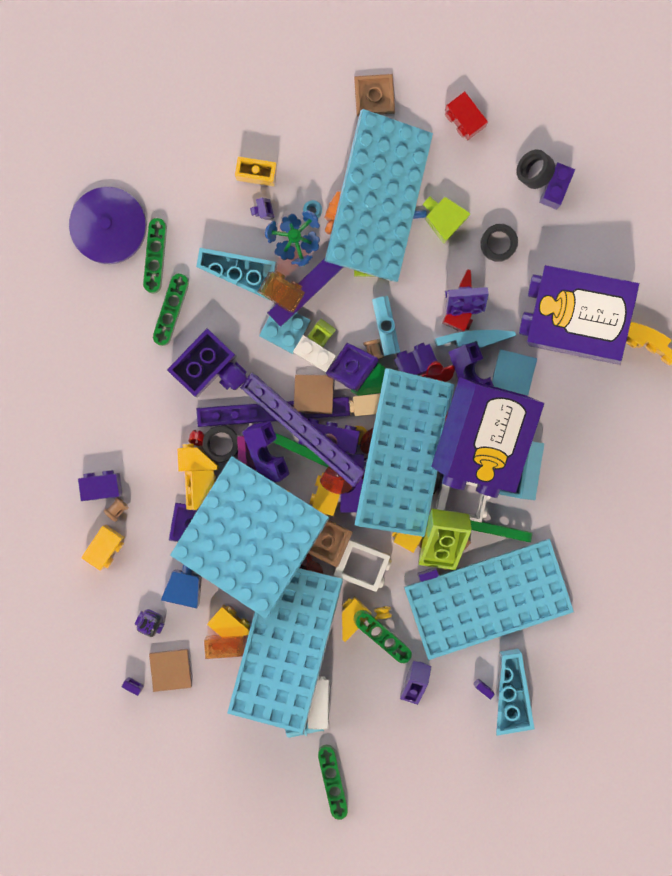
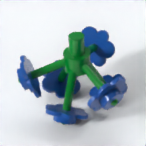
(292, 230)

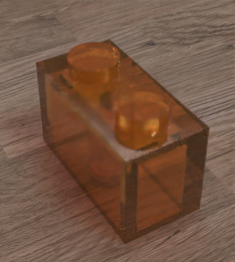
(281, 292)
(224, 646)

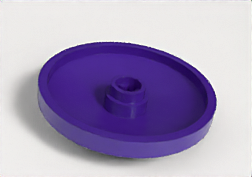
(107, 225)

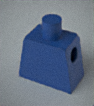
(183, 588)

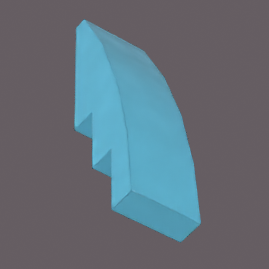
(483, 337)

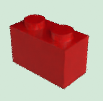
(465, 116)

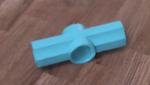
(383, 313)

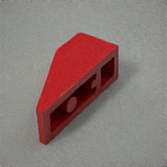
(464, 320)

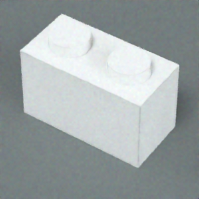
(314, 354)

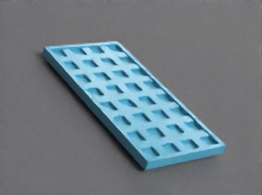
(379, 196)
(402, 448)
(489, 599)
(287, 654)

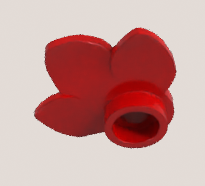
(437, 372)

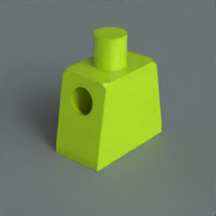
(444, 217)

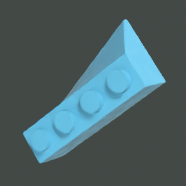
(236, 269)
(514, 700)

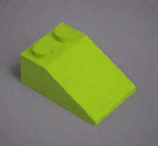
(444, 539)

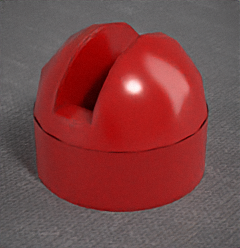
(196, 438)

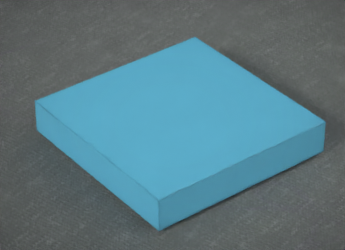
(514, 372)

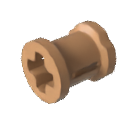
(373, 348)
(116, 509)

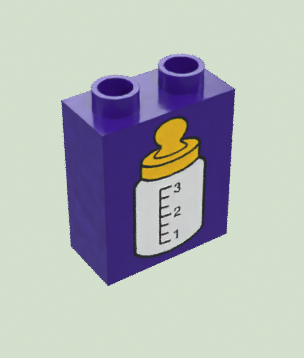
(580, 314)
(486, 437)

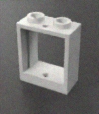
(481, 509)
(379, 581)
(319, 711)

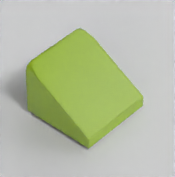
(321, 333)

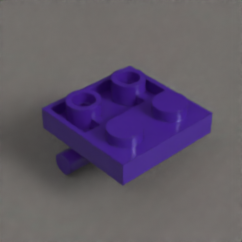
(466, 300)

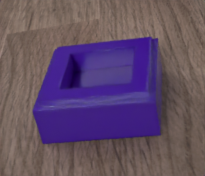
(428, 574)
(132, 686)
(484, 689)

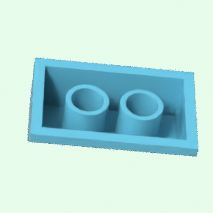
(530, 476)

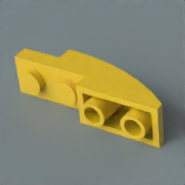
(654, 341)

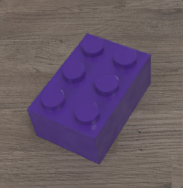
(201, 363)

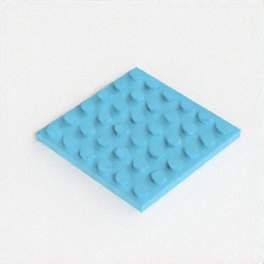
(249, 537)

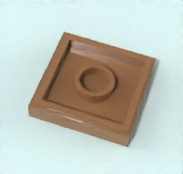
(375, 94)
(313, 394)
(331, 543)
(170, 670)

